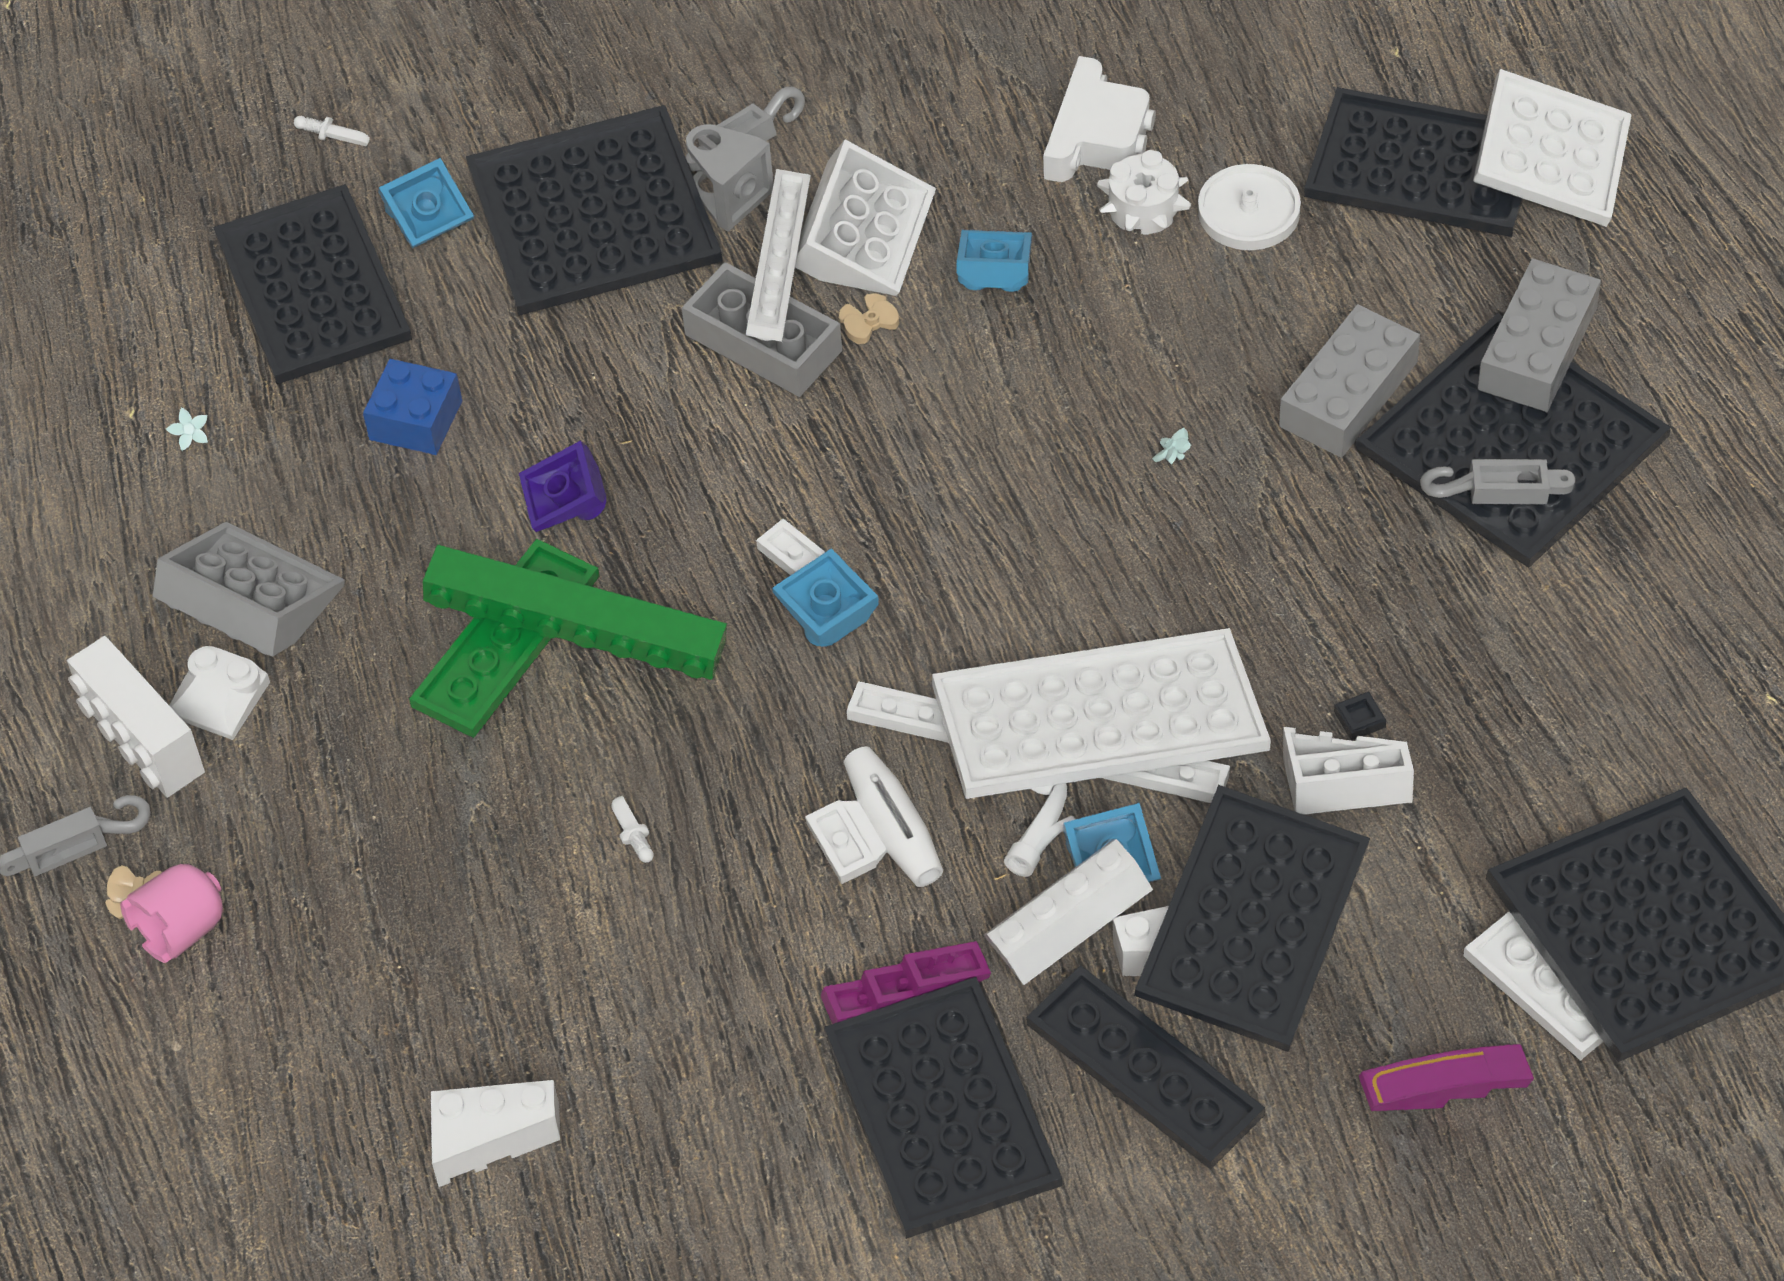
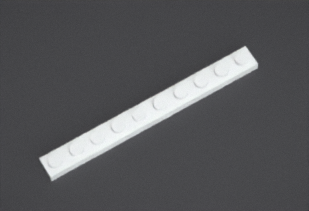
(922, 717)

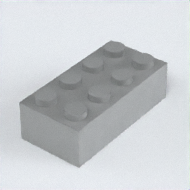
(719, 320)
(1539, 335)
(1349, 380)

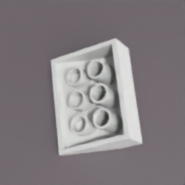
(863, 222)

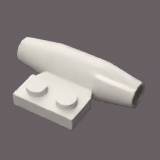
(878, 823)

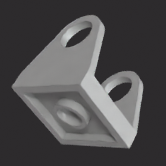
(738, 170)

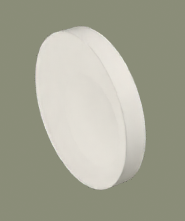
(1249, 207)

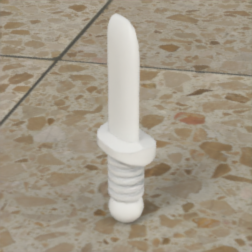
(327, 129)
(633, 832)

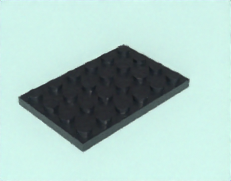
(1407, 163)
(312, 283)
(1252, 918)
(942, 1107)

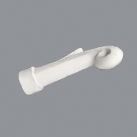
(1026, 853)

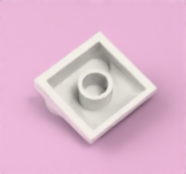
(219, 691)

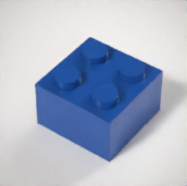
(412, 406)

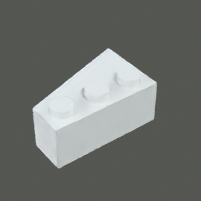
(1345, 774)
(490, 1123)

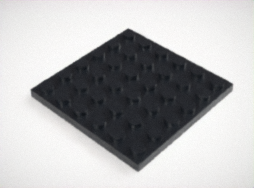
(593, 209)
(1451, 422)
(1648, 922)

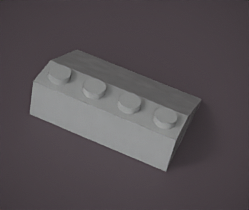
(245, 587)

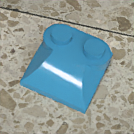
(425, 203)
(994, 259)
(827, 599)
(1125, 824)

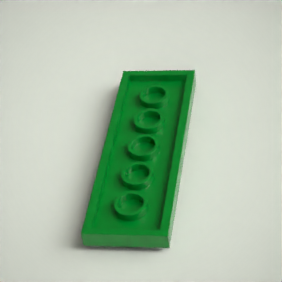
(491, 656)

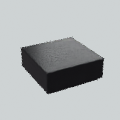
(1360, 715)

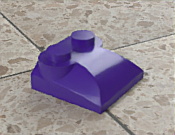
(563, 488)

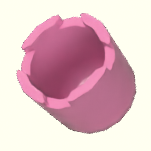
(174, 910)

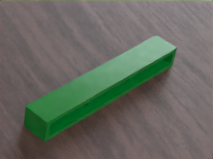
(574, 612)

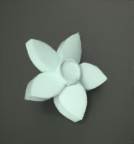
(188, 429)
(1174, 447)

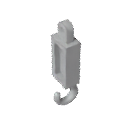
(754, 121)
(1496, 481)
(70, 838)

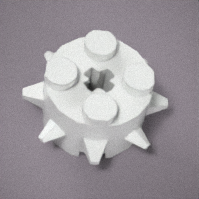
(1143, 193)

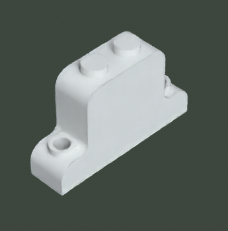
(1096, 123)

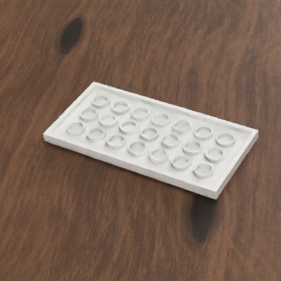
(1099, 713)

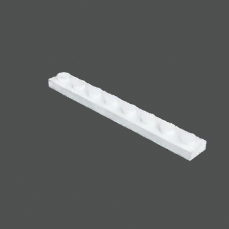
(778, 256)

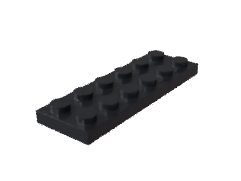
(1146, 1067)

